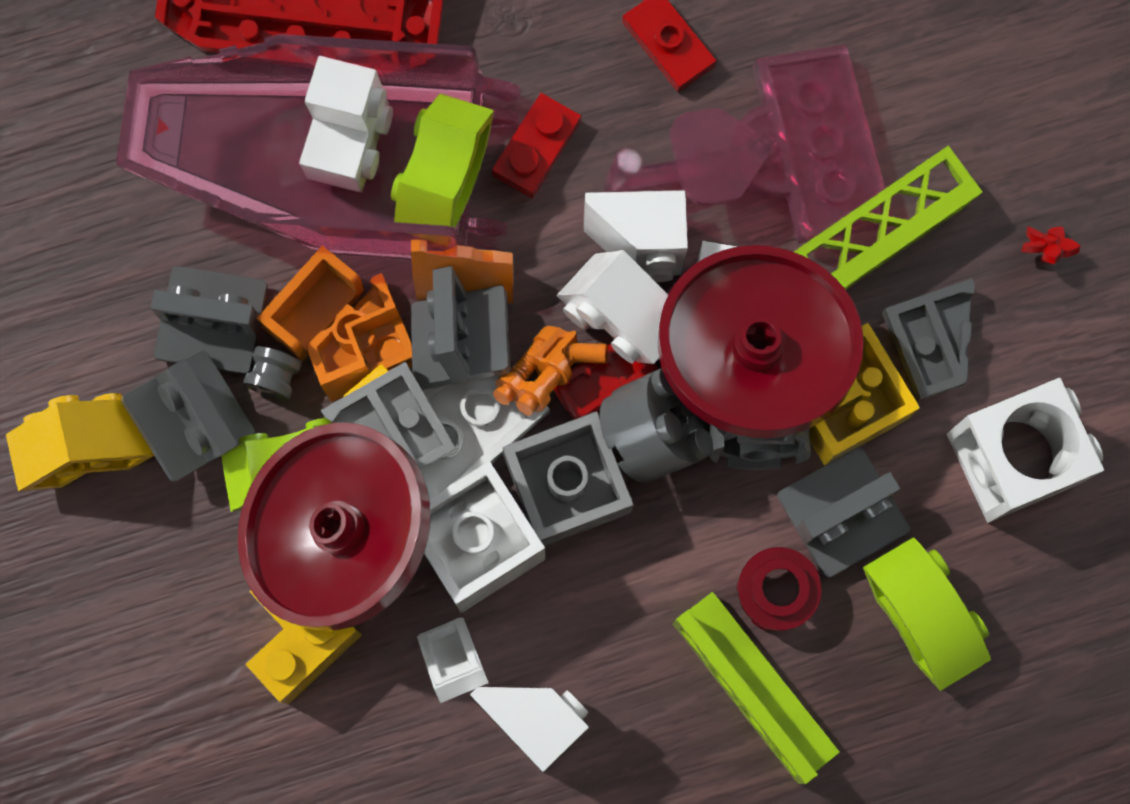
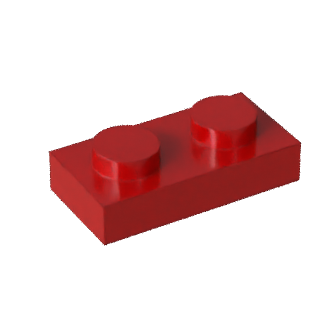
(536, 145)

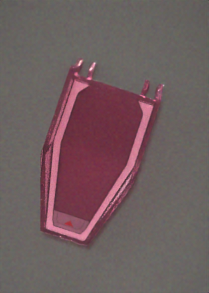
(238, 123)

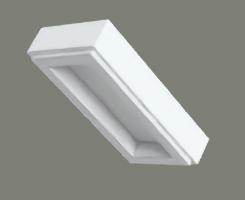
(451, 659)

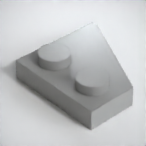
(398, 410)

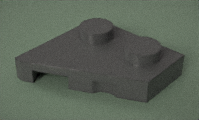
(933, 338)

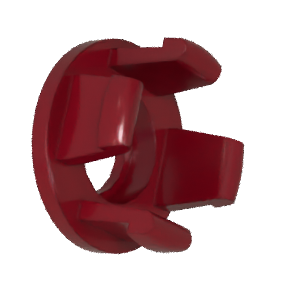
(759, 608)

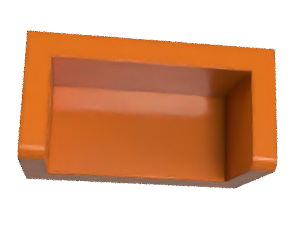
(310, 302)

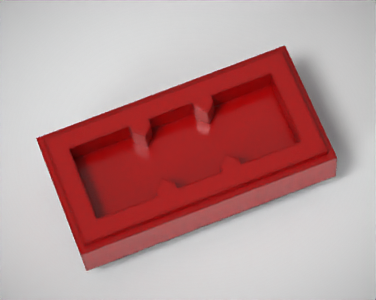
(669, 42)
(596, 381)

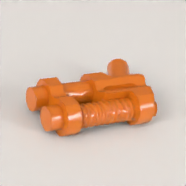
(551, 357)

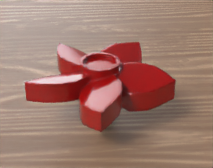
(1051, 244)

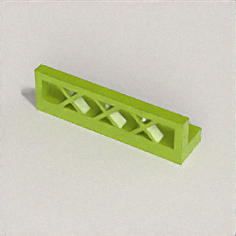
(908, 230)
(756, 688)

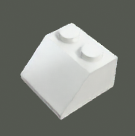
(644, 225)
(535, 719)

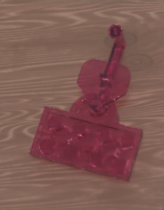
(806, 131)

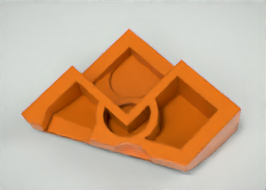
(474, 268)
(360, 341)

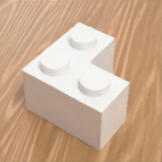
(346, 124)
(617, 297)

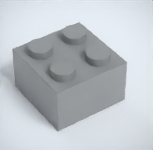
(567, 479)

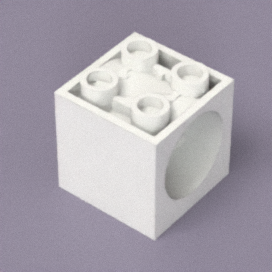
(994, 480)
(479, 537)

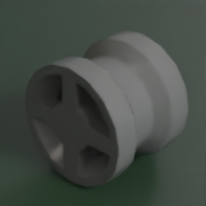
(272, 373)

